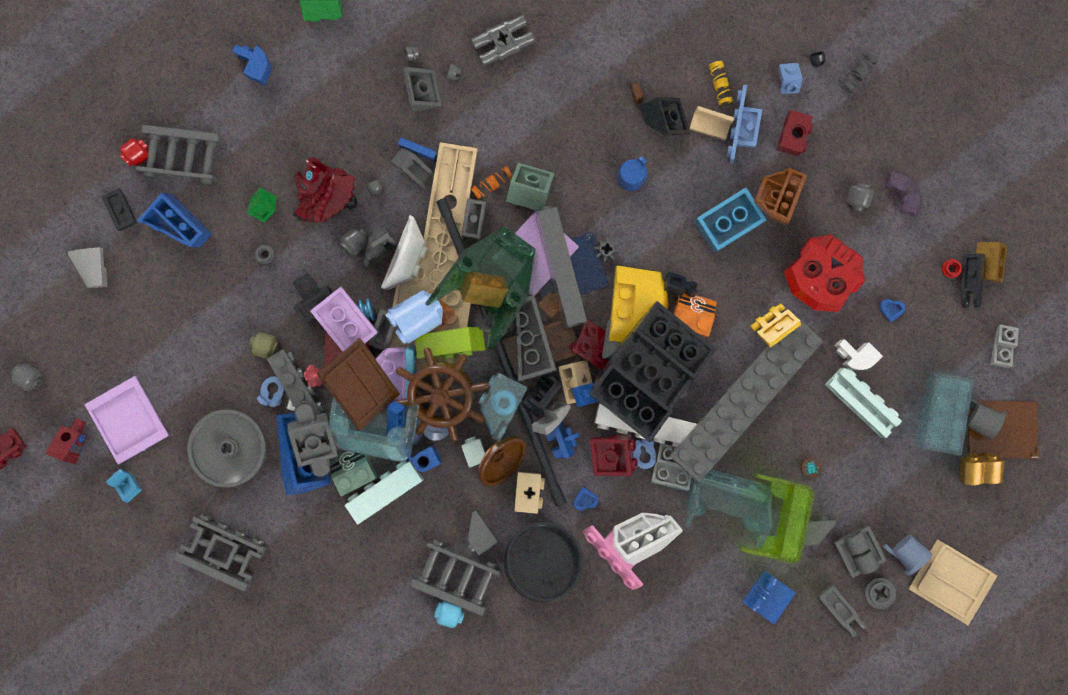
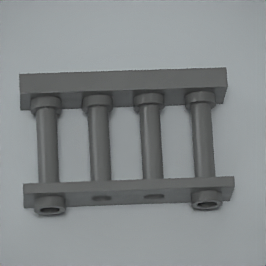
(173, 136)
(458, 596)

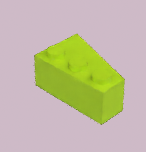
(451, 342)

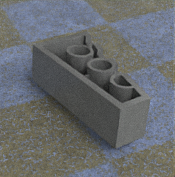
(532, 343)

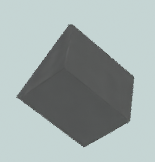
(421, 88)

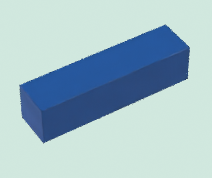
(395, 416)

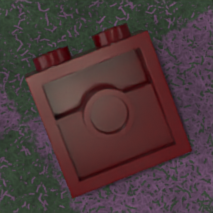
(613, 455)

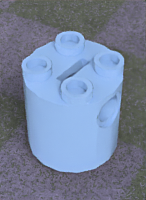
(415, 317)

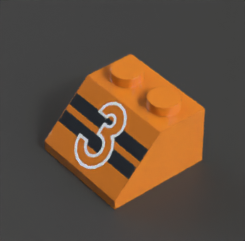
(696, 313)

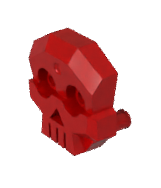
(815, 285)

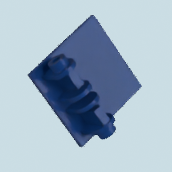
(769, 597)

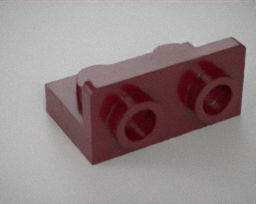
(10, 446)

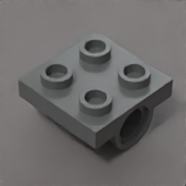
(860, 552)

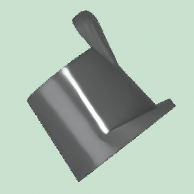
(985, 420)

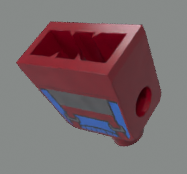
(68, 442)

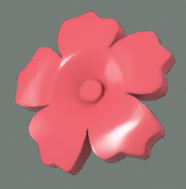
(312, 377)

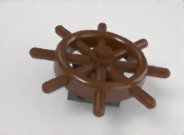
(448, 382)

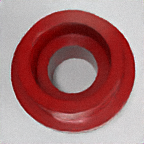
(957, 268)

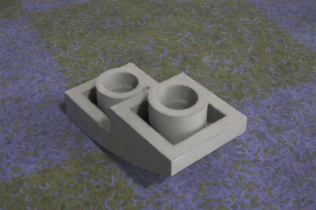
(1004, 344)

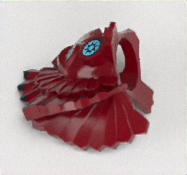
(322, 191)

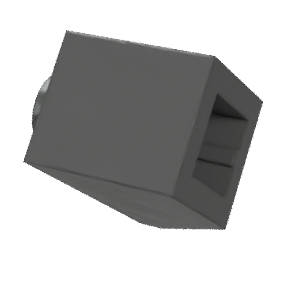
(818, 529)

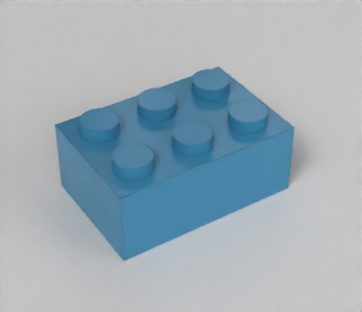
(729, 220)

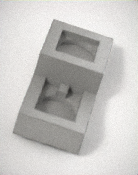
(553, 417)

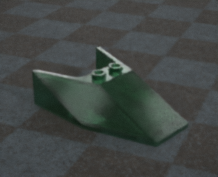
(500, 255)

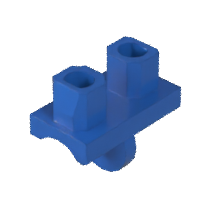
(565, 439)

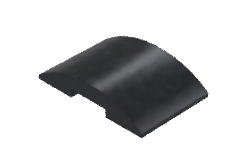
(651, 370)

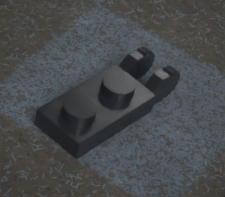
(972, 279)

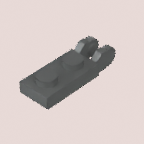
(840, 609)

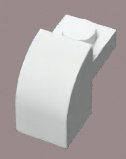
(857, 359)

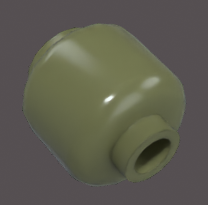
(264, 345)

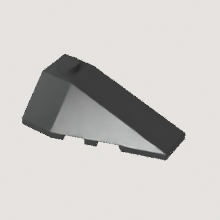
(379, 246)

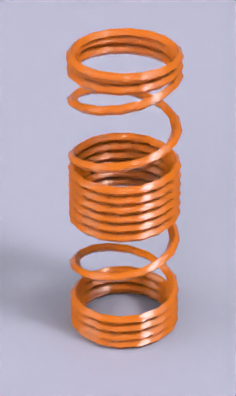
(492, 182)

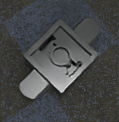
(312, 439)

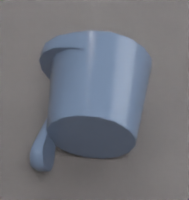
(910, 554)

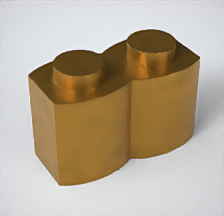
(981, 469)

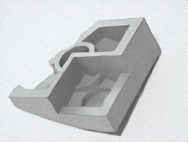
(90, 266)

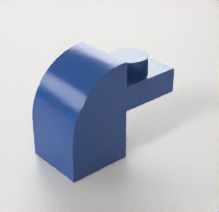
(258, 63)

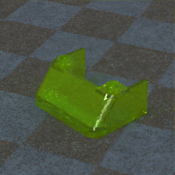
(792, 524)

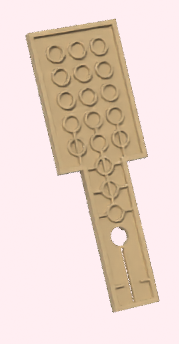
(440, 248)

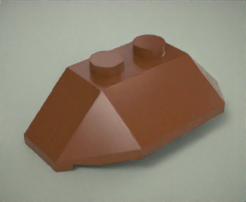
(780, 194)

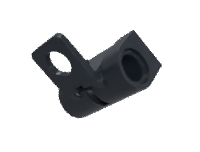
(311, 297)

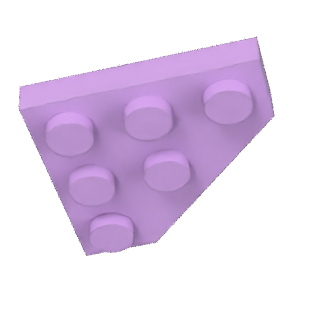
(389, 361)

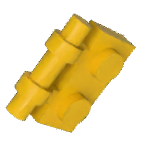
(778, 328)

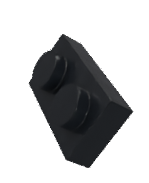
(119, 209)

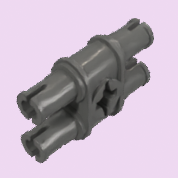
(501, 50)

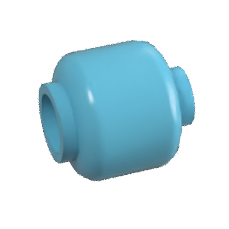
(448, 614)

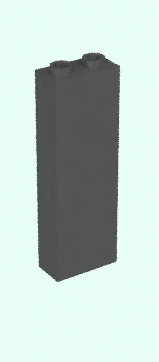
(560, 267)

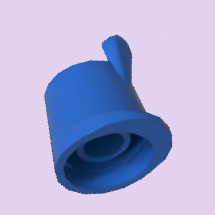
(632, 174)

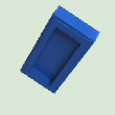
(417, 149)

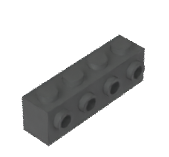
(293, 380)

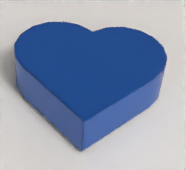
(891, 309)
(585, 499)

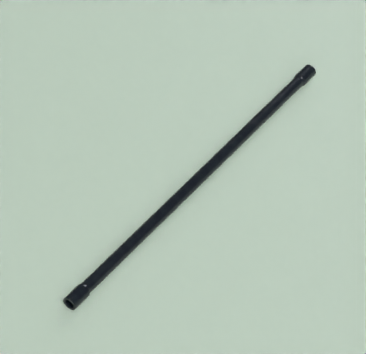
(555, 489)

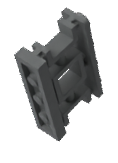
(217, 567)

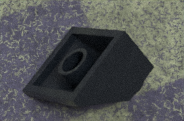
(665, 116)

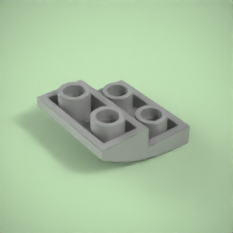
(668, 472)

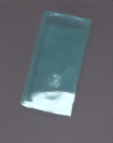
(944, 413)

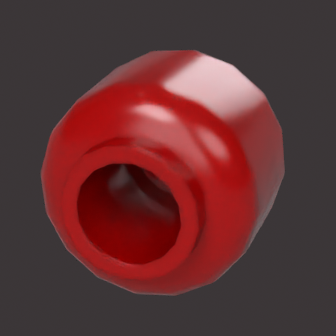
(134, 152)

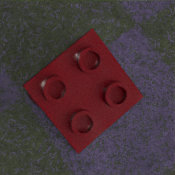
(590, 344)

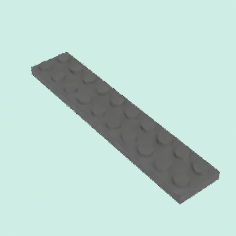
(744, 402)

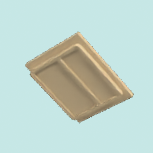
(953, 582)

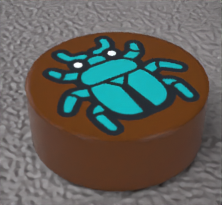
(810, 467)

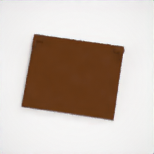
(1017, 435)

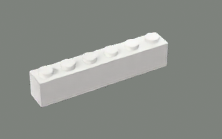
(672, 430)

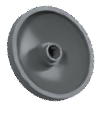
(227, 448)

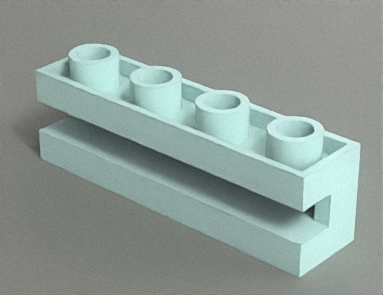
(863, 402)
(384, 492)

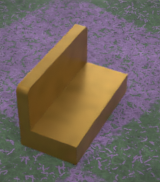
(995, 260)

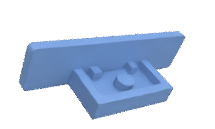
(746, 127)

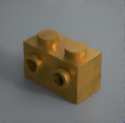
(483, 289)

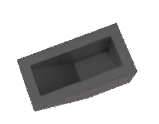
(413, 168)
(480, 534)

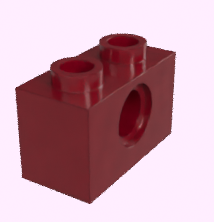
(800, 123)

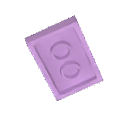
(343, 319)

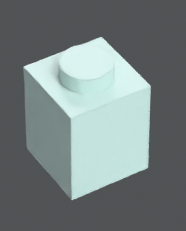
(473, 451)

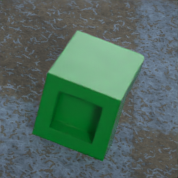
(262, 205)

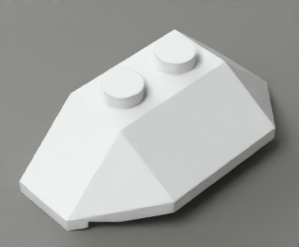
(406, 257)
(644, 536)

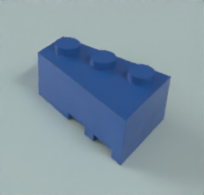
(175, 220)

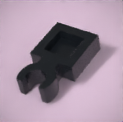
(678, 285)

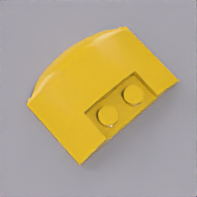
(632, 297)

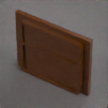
(358, 384)

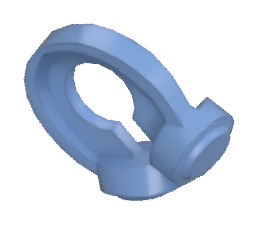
(264, 398)
(649, 448)

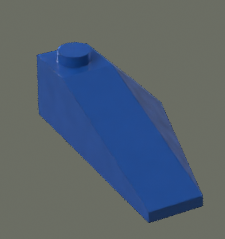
(295, 478)

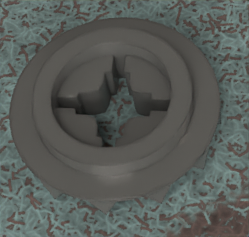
(888, 590)

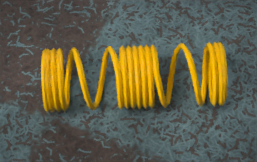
(720, 82)

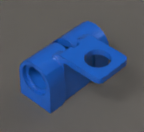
(432, 455)

